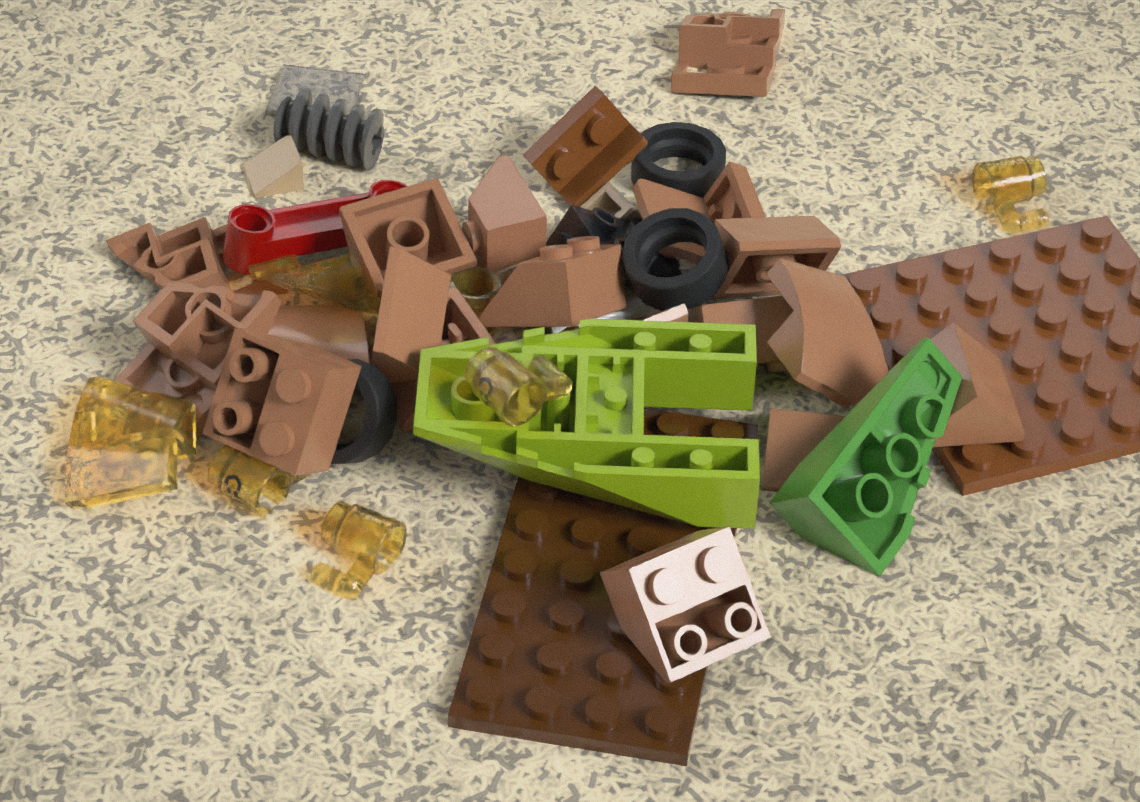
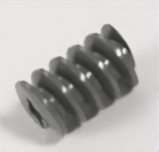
(331, 130)

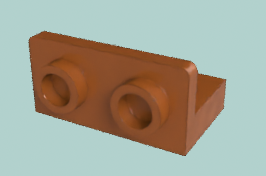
(585, 148)

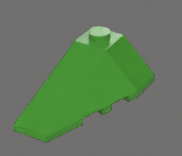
(866, 473)

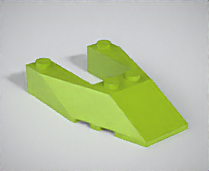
(595, 434)

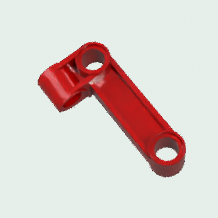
(301, 229)

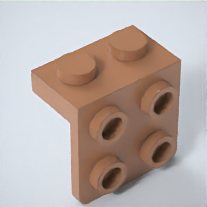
(727, 198)

